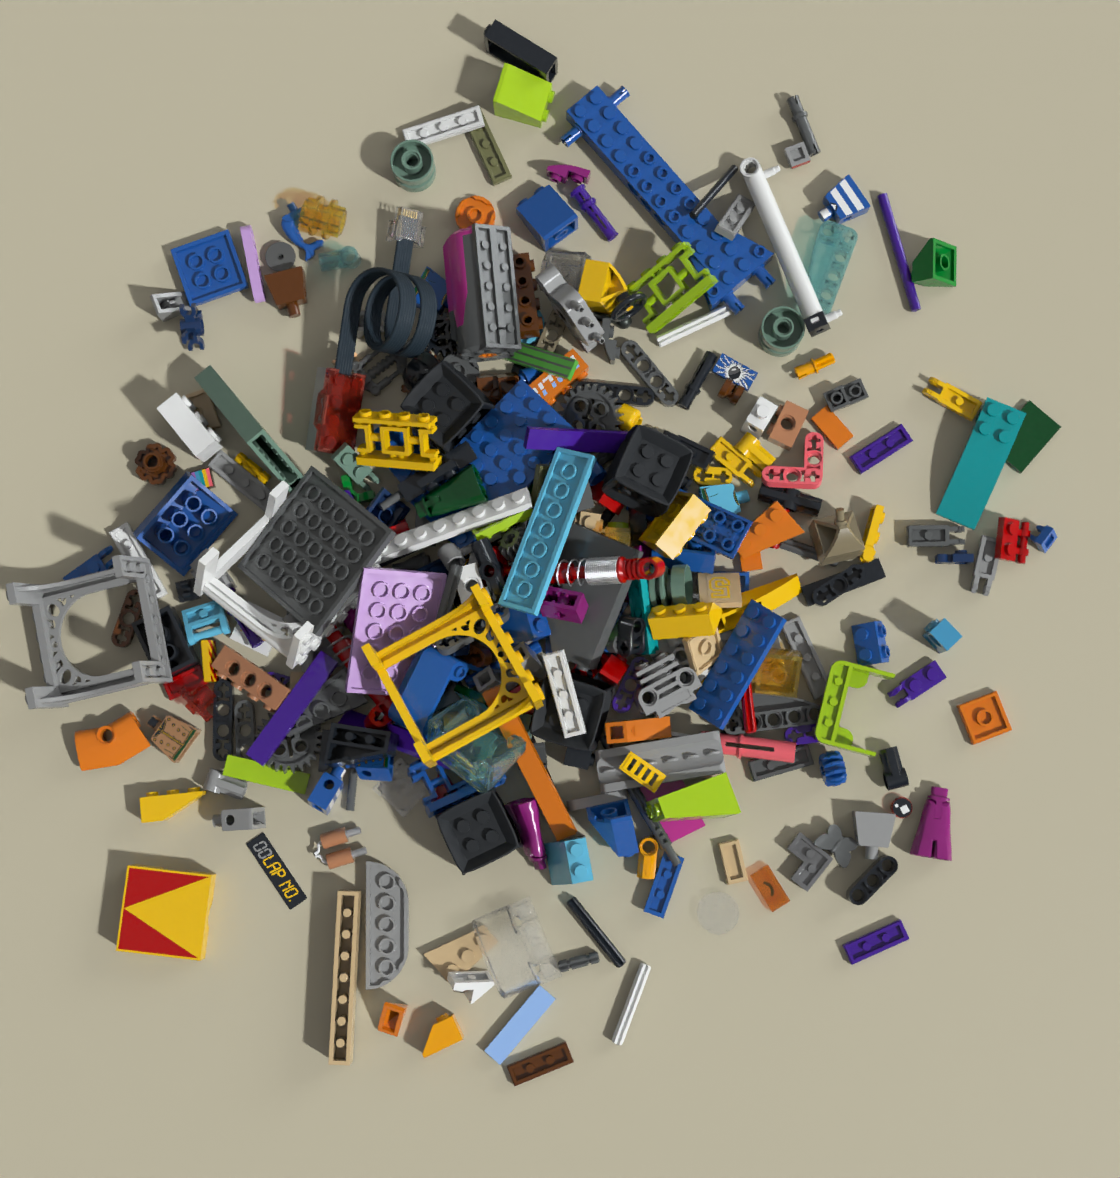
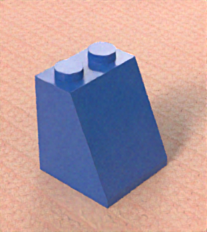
(547, 217)
(524, 627)

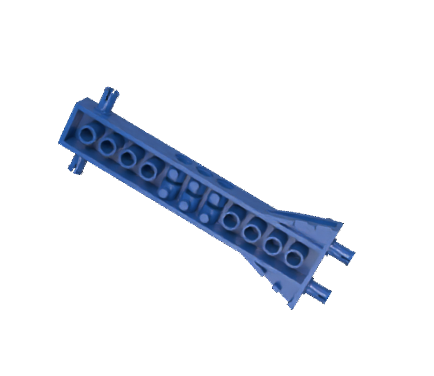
(666, 196)

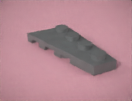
(328, 703)

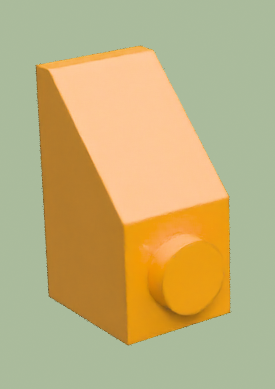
(443, 1034)

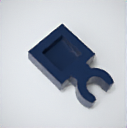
(959, 557)

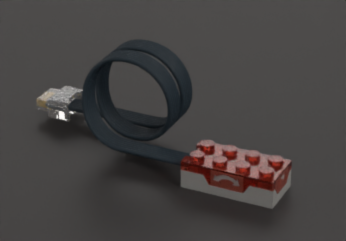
(338, 390)

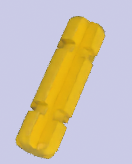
(252, 468)

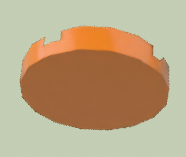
(474, 210)

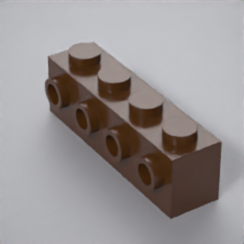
(526, 300)

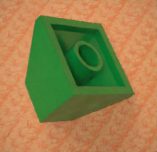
(935, 265)

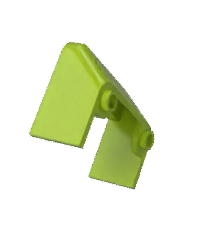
(840, 677)

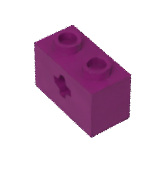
(564, 605)

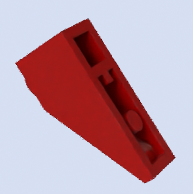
(613, 670)

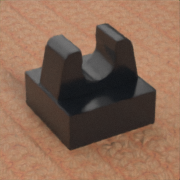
(185, 590)

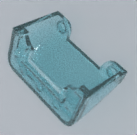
(482, 760)

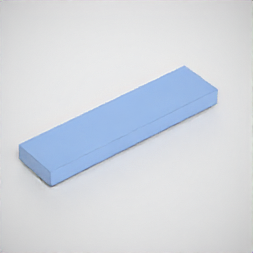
(519, 1024)

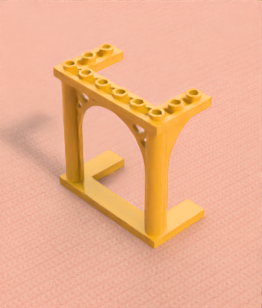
(473, 609)

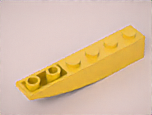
(769, 595)

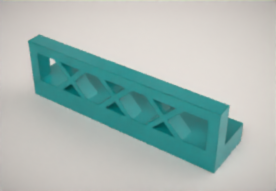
(640, 607)

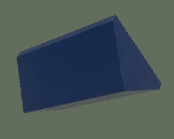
(392, 514)

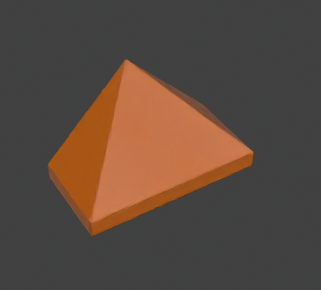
(392, 1018)

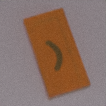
(769, 888)

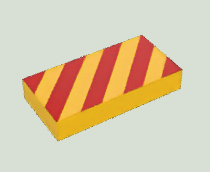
(209, 654)

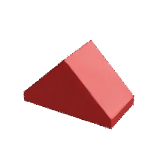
(605, 501)

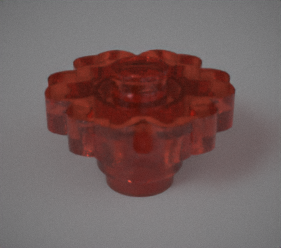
(198, 701)

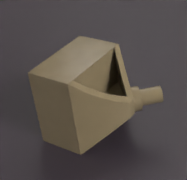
(836, 537)

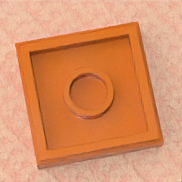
(984, 717)

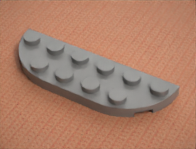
(385, 924)

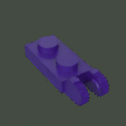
(919, 682)

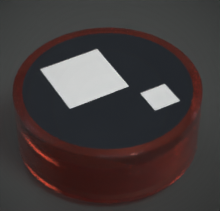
(901, 807)

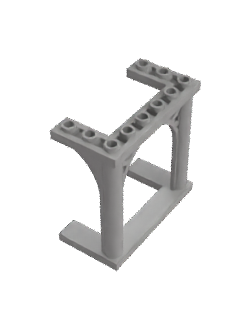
(57, 693)

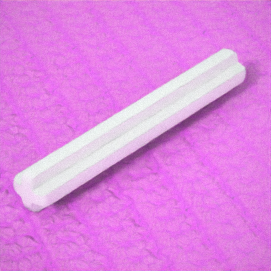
(693, 325)
(631, 1004)

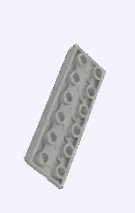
(675, 757)

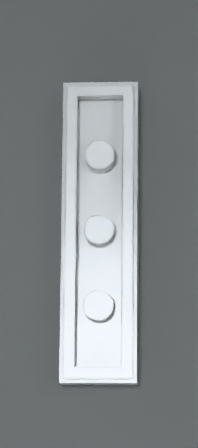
(446, 126)
(130, 546)
(564, 693)

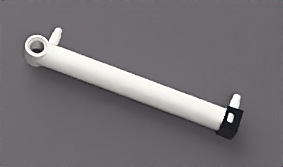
(785, 248)

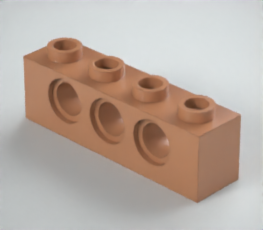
(225, 665)

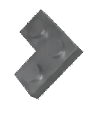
(813, 858)

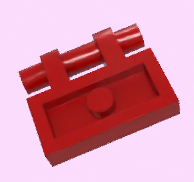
(1007, 537)

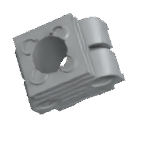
(663, 685)

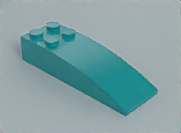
(980, 463)

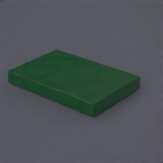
(1032, 437)

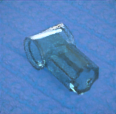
(337, 259)

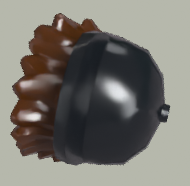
(417, 369)

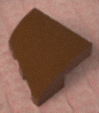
(496, 385)

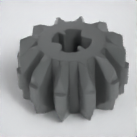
(510, 543)

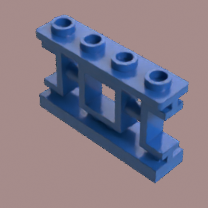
(463, 789)

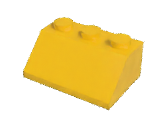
(676, 526)
(684, 620)

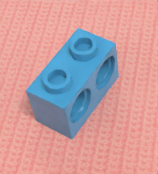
(941, 635)

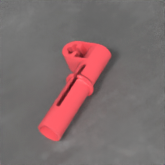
(783, 750)

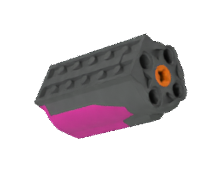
(482, 293)

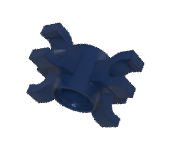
(192, 327)

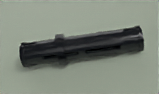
(693, 388)

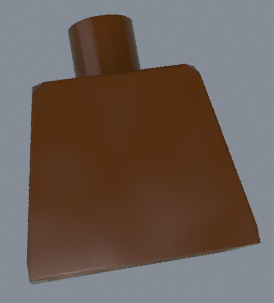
(288, 289)

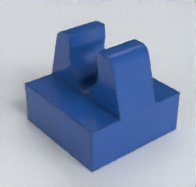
(1045, 538)

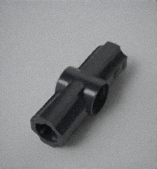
(790, 499)
(485, 557)

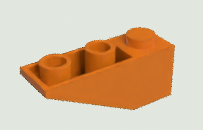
(637, 730)

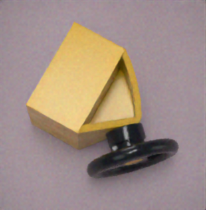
(607, 291)

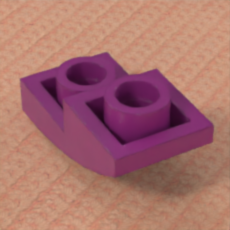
(560, 173)

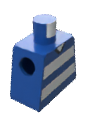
(844, 202)
(323, 798)

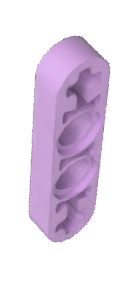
(253, 264)

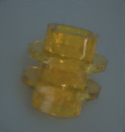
(319, 216)

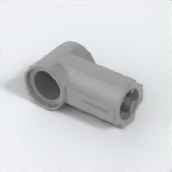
(223, 784)

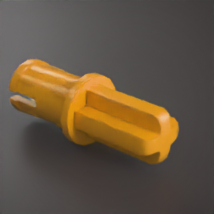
(814, 365)

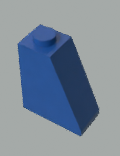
(615, 825)

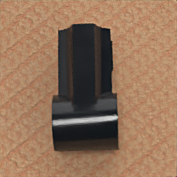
(894, 774)

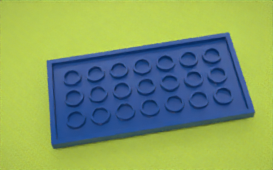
(500, 450)

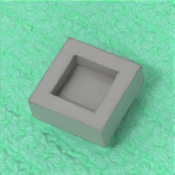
(797, 155)

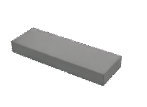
(735, 217)

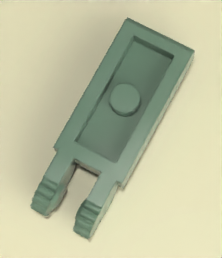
(346, 459)

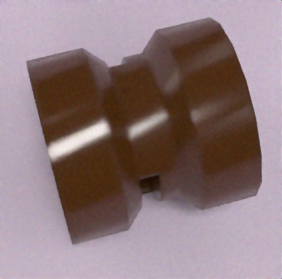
(727, 388)

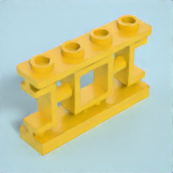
(397, 456)

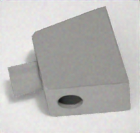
(240, 819)
(873, 831)

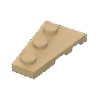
(455, 955)

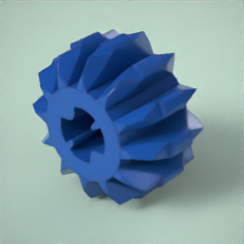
(832, 768)

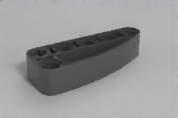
(778, 705)

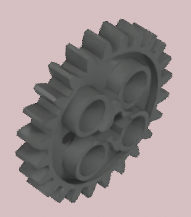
(573, 413)
(309, 738)

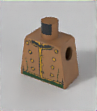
(173, 736)

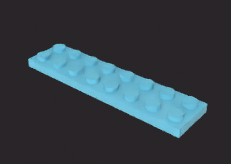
(547, 531)

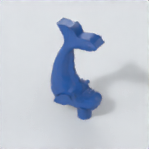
(290, 227)

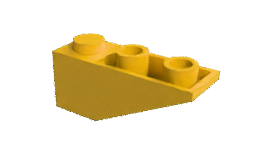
(163, 807)

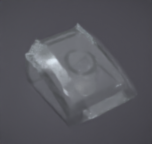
(568, 264)

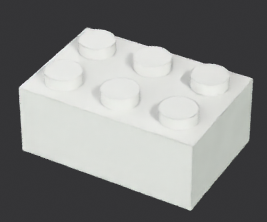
(191, 426)

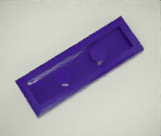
(880, 449)
(875, 941)

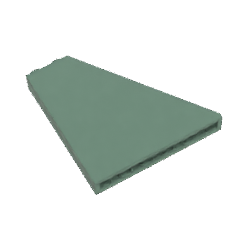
(249, 427)

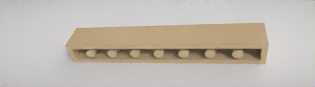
(345, 977)

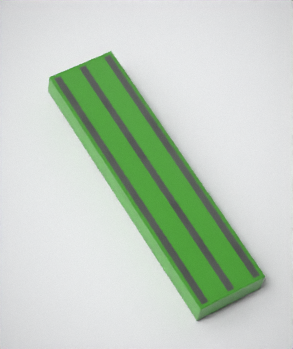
(544, 361)

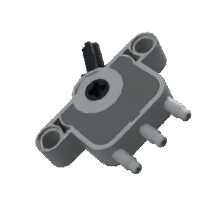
(571, 308)

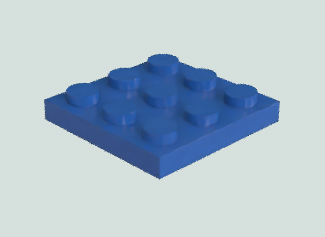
(209, 268)

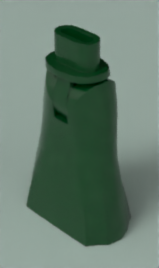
(456, 493)

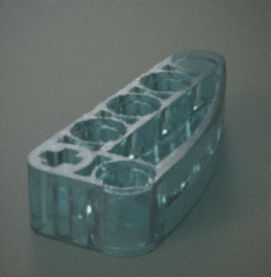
(824, 262)

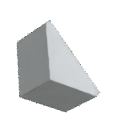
(168, 304)

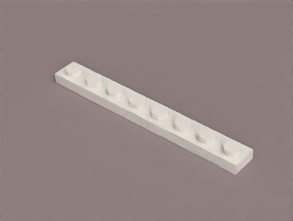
(457, 524)

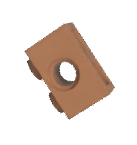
(796, 416)

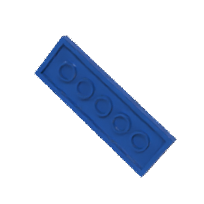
(737, 664)

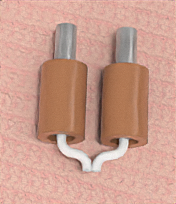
(335, 838)

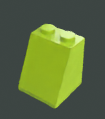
(522, 96)

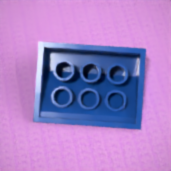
(184, 523)

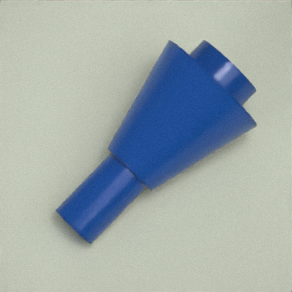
(529, 375)

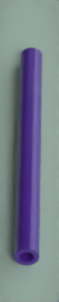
(899, 252)

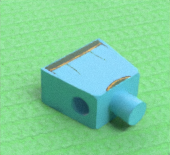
(724, 496)

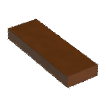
(540, 1063)

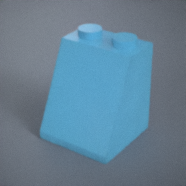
(568, 861)

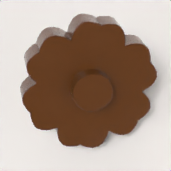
(156, 464)

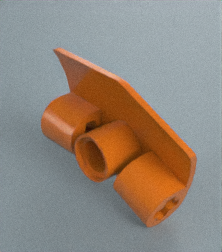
(97, 752)

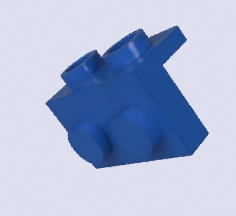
(870, 643)

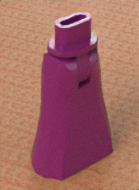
(527, 821)
(934, 828)

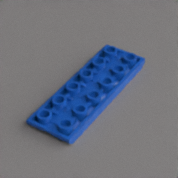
(721, 531)

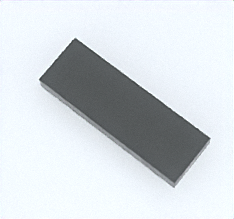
(764, 769)

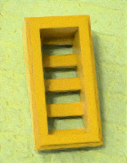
(623, 767)

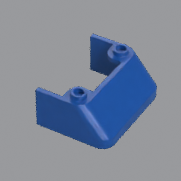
(426, 683)

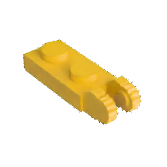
(953, 399)
(734, 461)
(871, 532)

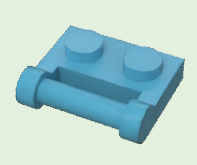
(203, 616)

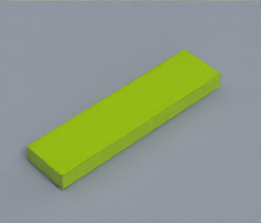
(254, 772)

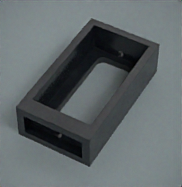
(519, 51)

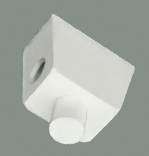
(759, 417)

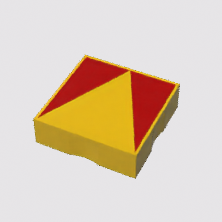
(165, 912)

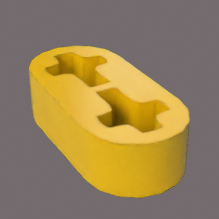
(713, 471)

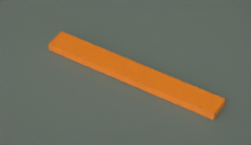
(536, 775)

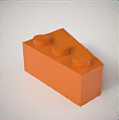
(769, 529)

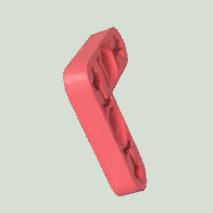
(807, 470)

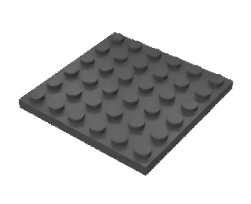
(316, 550)

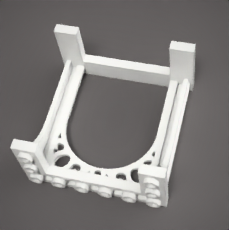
(211, 568)

